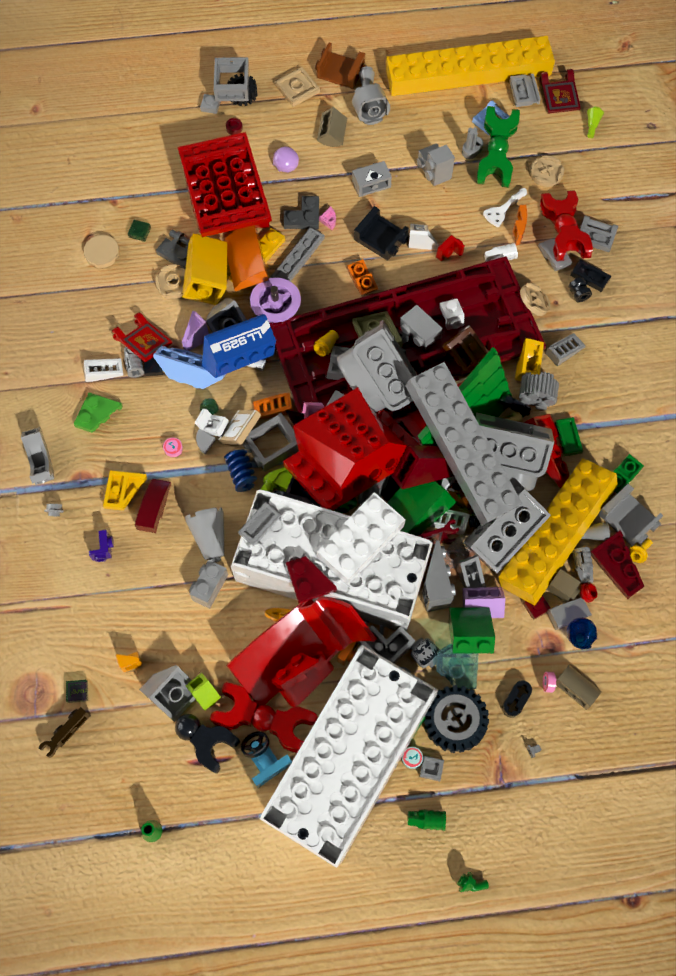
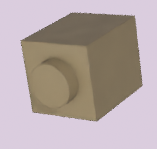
(564, 586)

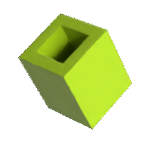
(203, 691)

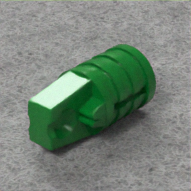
(427, 819)

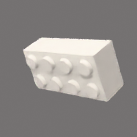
(360, 538)

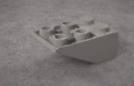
(437, 589)

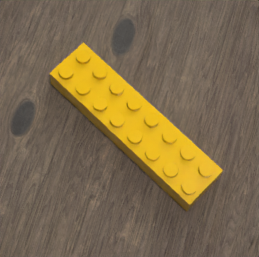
(550, 546)

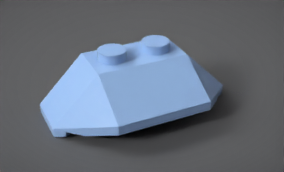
(184, 367)

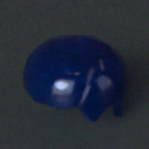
(582, 633)

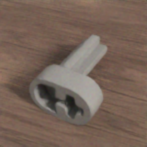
(470, 148)

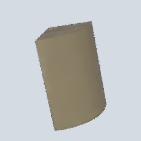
(332, 128)
(578, 687)

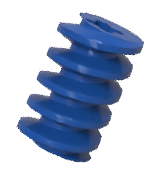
(240, 470)

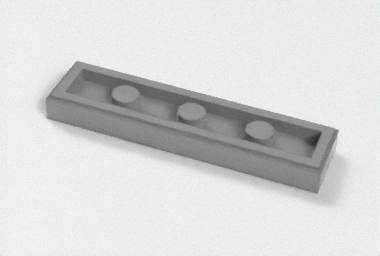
(299, 255)

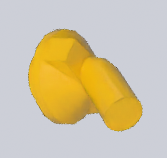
(639, 553)

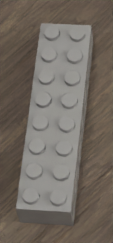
(463, 443)

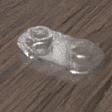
(457, 549)

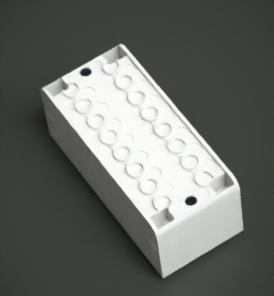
(380, 592)
(349, 756)

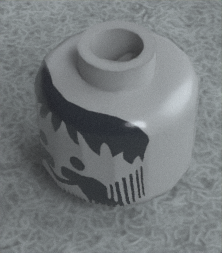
(424, 652)

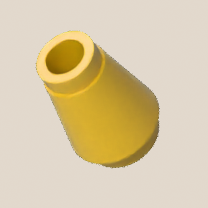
(325, 344)

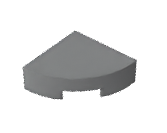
(204, 441)

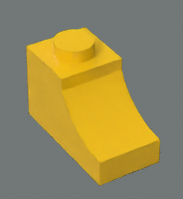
(530, 358)

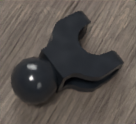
(204, 738)

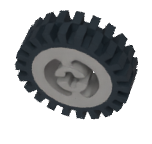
(473, 708)

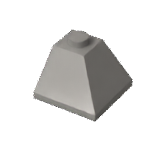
(224, 315)
(169, 691)

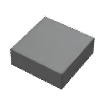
(431, 768)

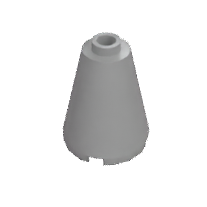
(208, 532)

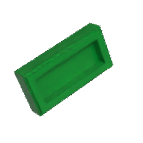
(569, 436)

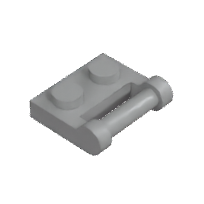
(600, 239)

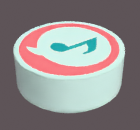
(412, 758)

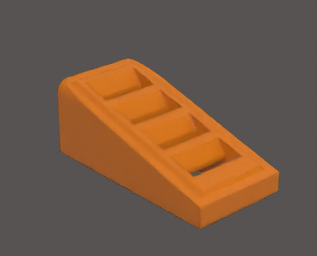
(284, 397)

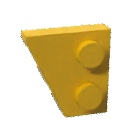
(122, 489)

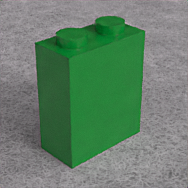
(471, 630)

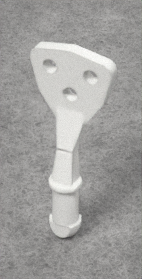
(492, 218)

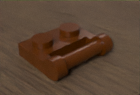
(470, 345)

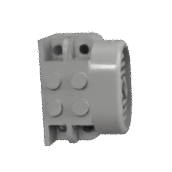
(378, 369)
(520, 448)

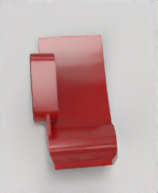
(309, 628)

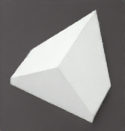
(421, 238)

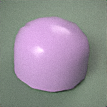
(285, 159)

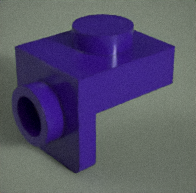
(106, 543)

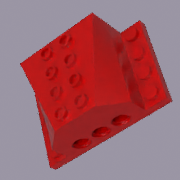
(224, 185)
(346, 450)

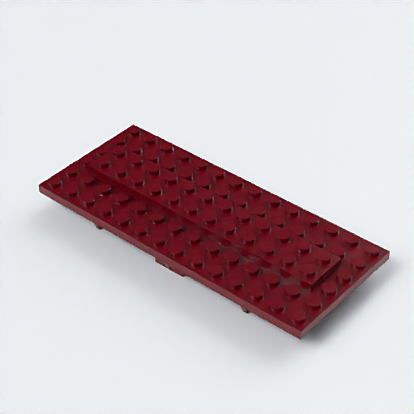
(485, 293)

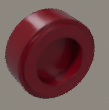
(234, 126)

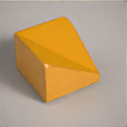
(129, 662)

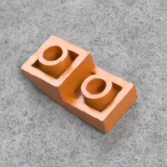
(361, 277)

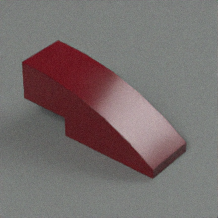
(152, 506)

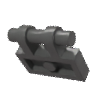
(172, 250)

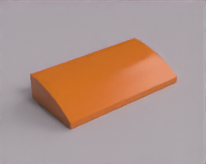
(246, 258)

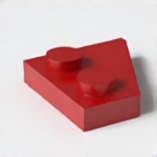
(295, 671)

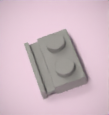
(524, 90)

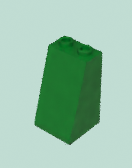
(421, 506)

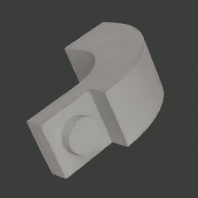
(38, 456)

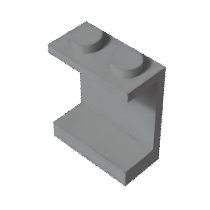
(629, 516)

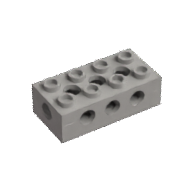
(508, 542)

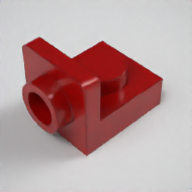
(448, 246)

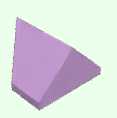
(194, 332)

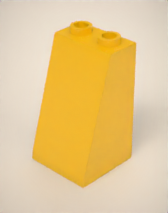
(205, 269)

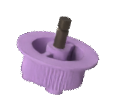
(276, 299)

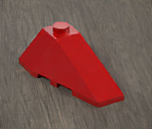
(557, 467)

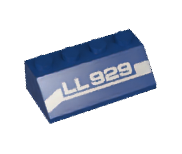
(238, 346)

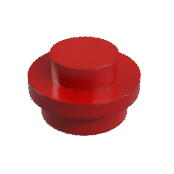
(588, 592)

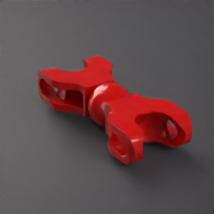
(566, 226)
(263, 717)

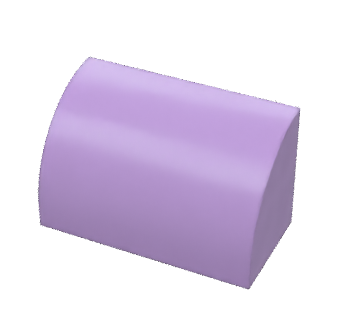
(486, 597)

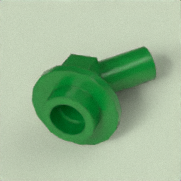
(467, 883)

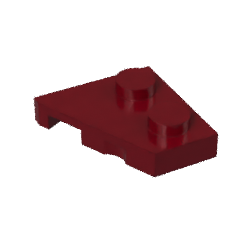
(308, 580)

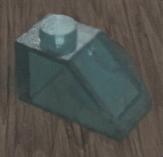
(458, 667)

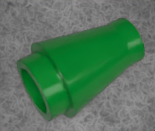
(156, 831)

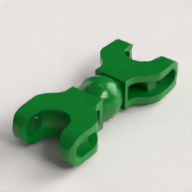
(498, 146)

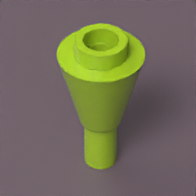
(594, 117)

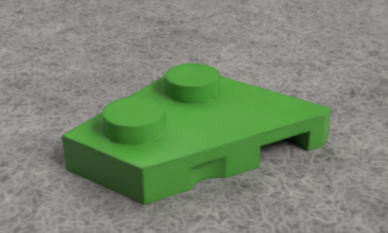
(95, 412)

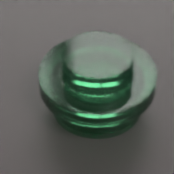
(209, 404)

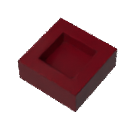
(537, 610)

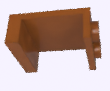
(339, 68)

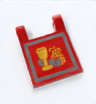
(143, 340)

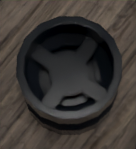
(580, 289)

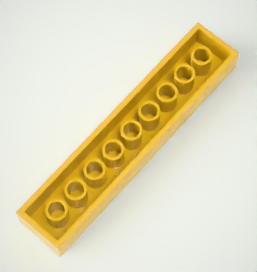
(468, 65)

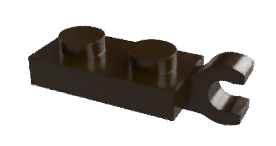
(66, 731)

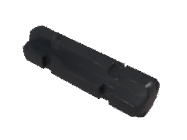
(515, 405)

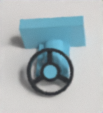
(264, 758)

